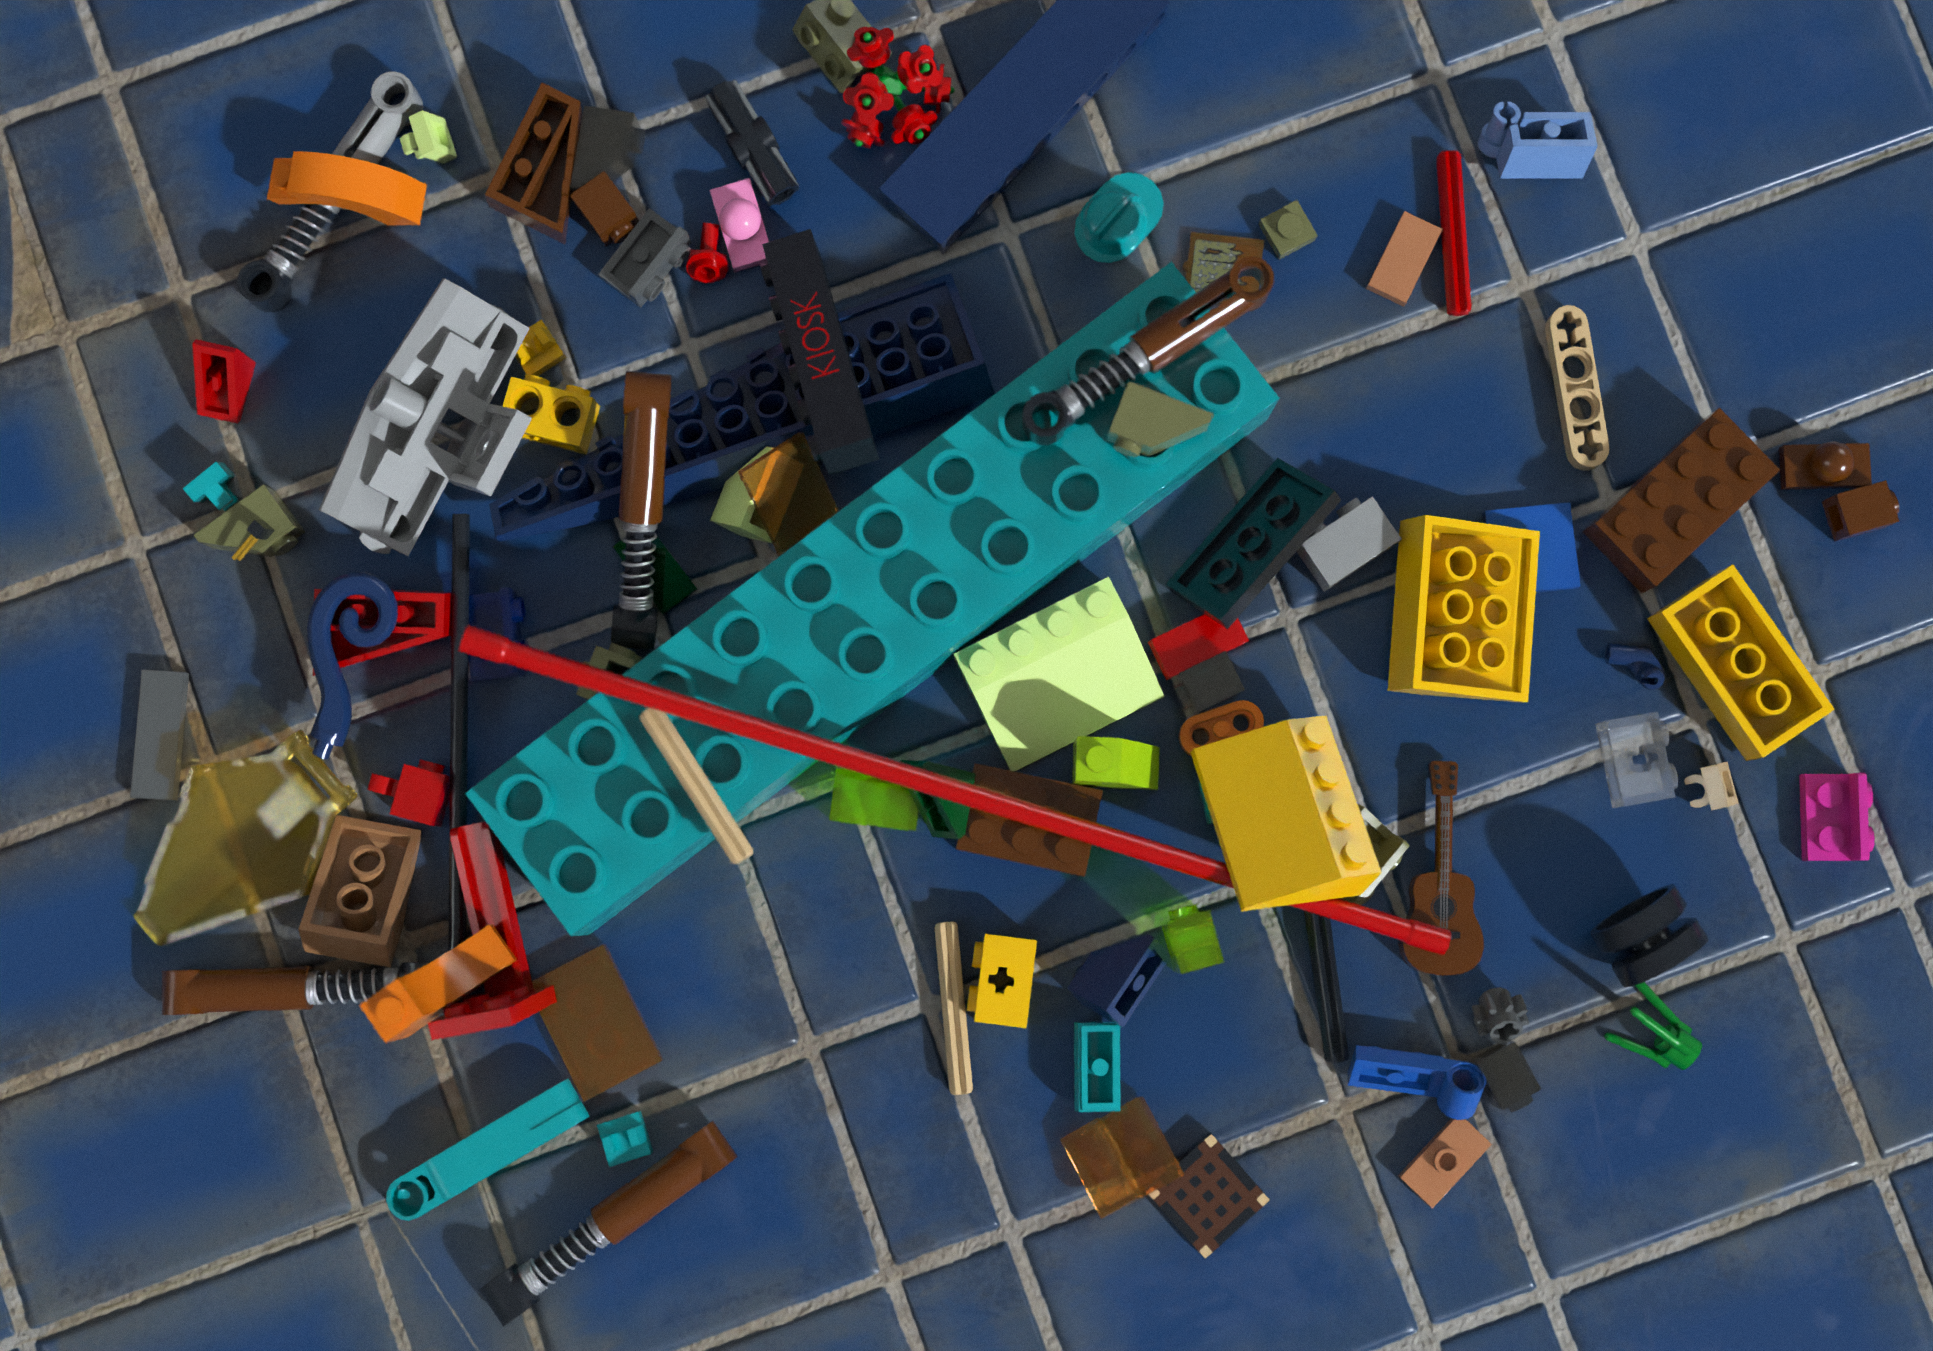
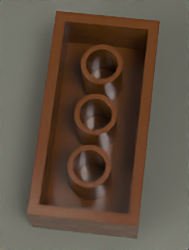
(1681, 501)

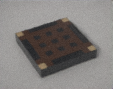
(1211, 1196)

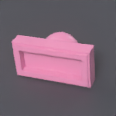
(740, 223)

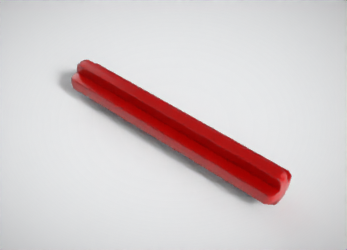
(1453, 233)

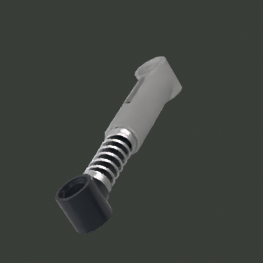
(365, 140)

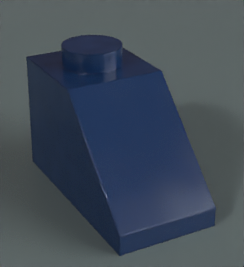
(1119, 977)

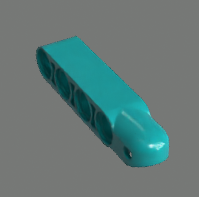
(486, 1151)

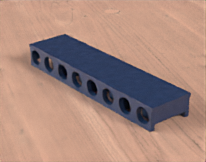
(1016, 112)

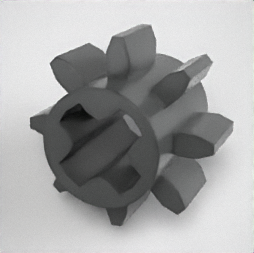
(1500, 1015)

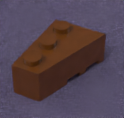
(539, 165)

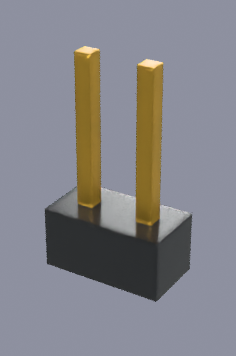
(258, 530)

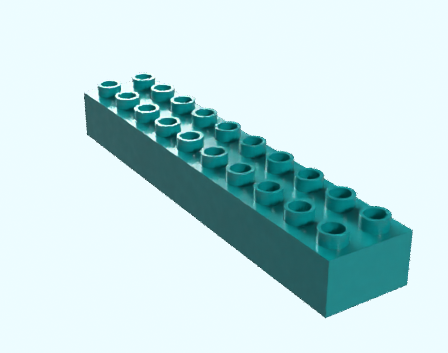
(860, 613)

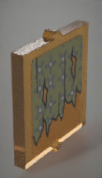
(1215, 255)

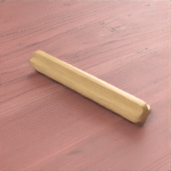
(696, 785)
(953, 1008)

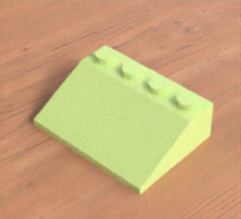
(1059, 674)

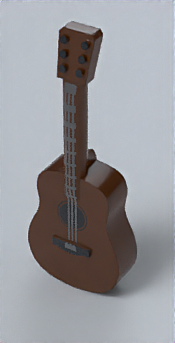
(1442, 895)

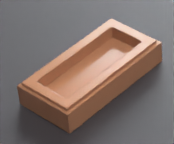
(1404, 258)

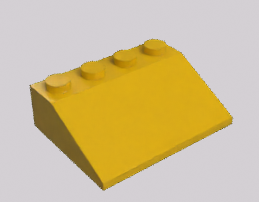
(1463, 609)
(1286, 815)

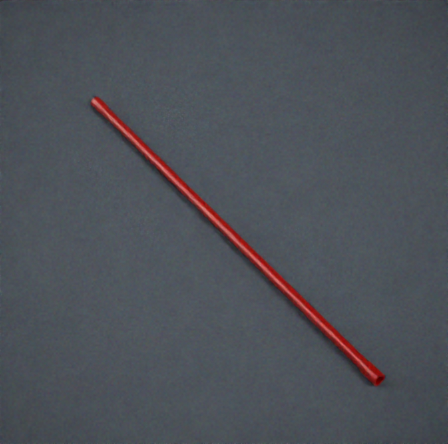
(502, 650)

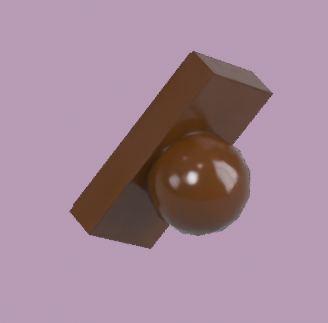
(1825, 466)

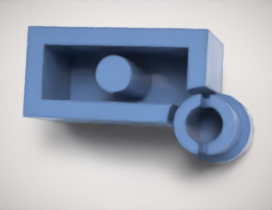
(1541, 145)

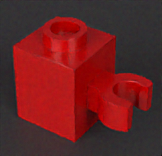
(418, 794)

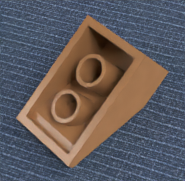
(361, 891)

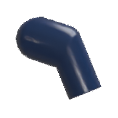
(1640, 662)

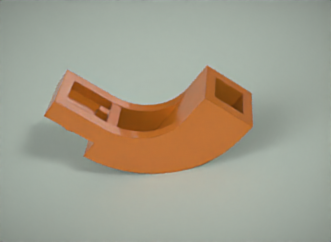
(347, 184)

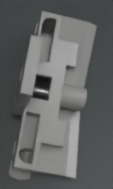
(389, 465)

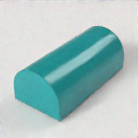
(1096, 1066)

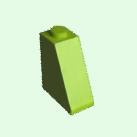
(1115, 763)

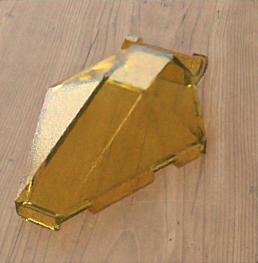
(241, 841)

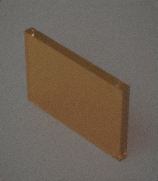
(788, 492)

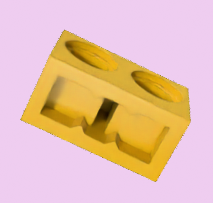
(553, 402)

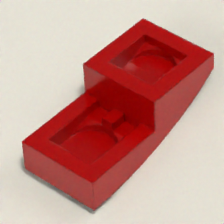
(1194, 643)

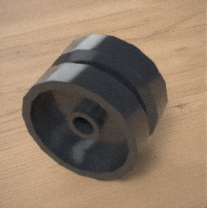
(1649, 936)

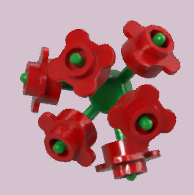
(883, 88)

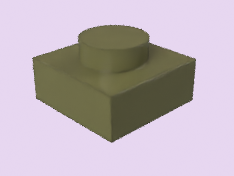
(1287, 229)

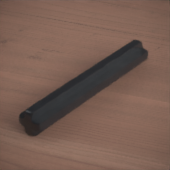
(1327, 988)

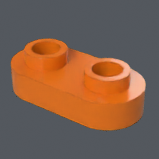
(1219, 723)

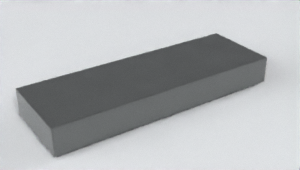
(159, 735)

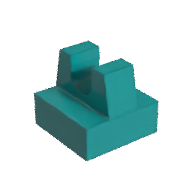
(212, 486)
(625, 1138)

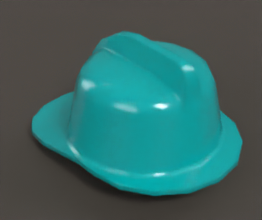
(1118, 217)

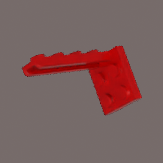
(489, 900)

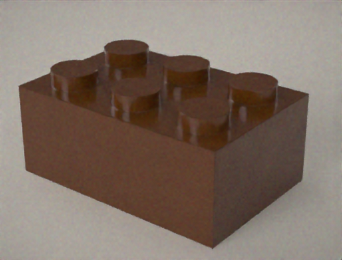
(1022, 843)

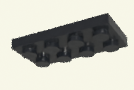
(1253, 542)

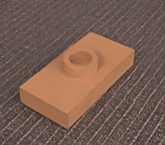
(1444, 1160)

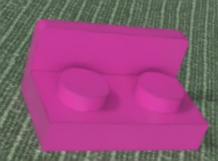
(1835, 817)

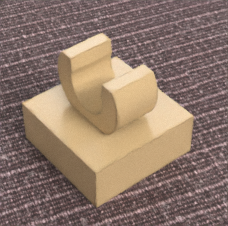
(1717, 785)

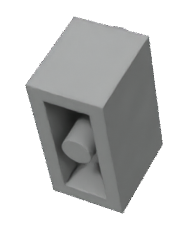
(1348, 542)

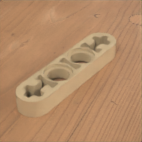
(1571, 388)

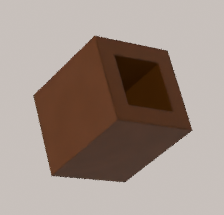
(605, 209)
(1861, 510)

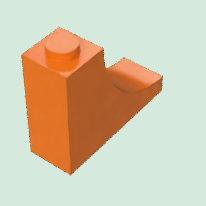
(420, 996)

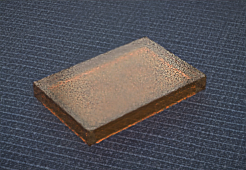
(596, 1023)

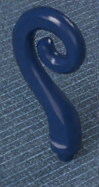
(336, 706)

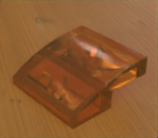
(1122, 1157)

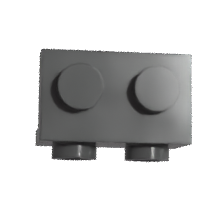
(646, 258)

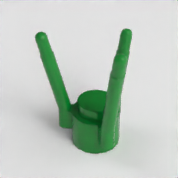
(1673, 1043)

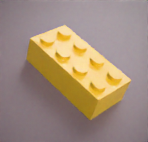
(1740, 664)

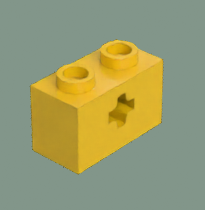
(1013, 1005)

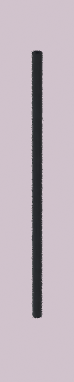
(458, 718)

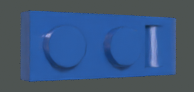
(1453, 1082)

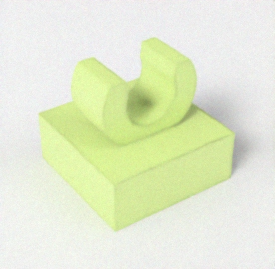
(429, 138)

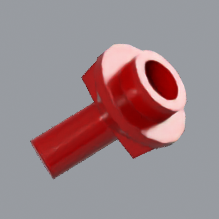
(707, 264)

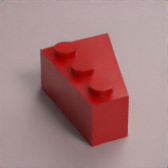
(420, 620)

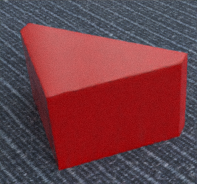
(221, 380)

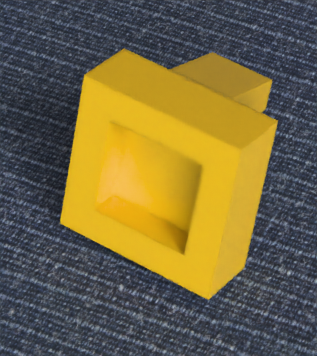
(539, 350)

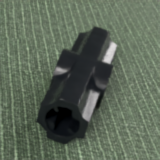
(752, 142)

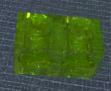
(1191, 939)

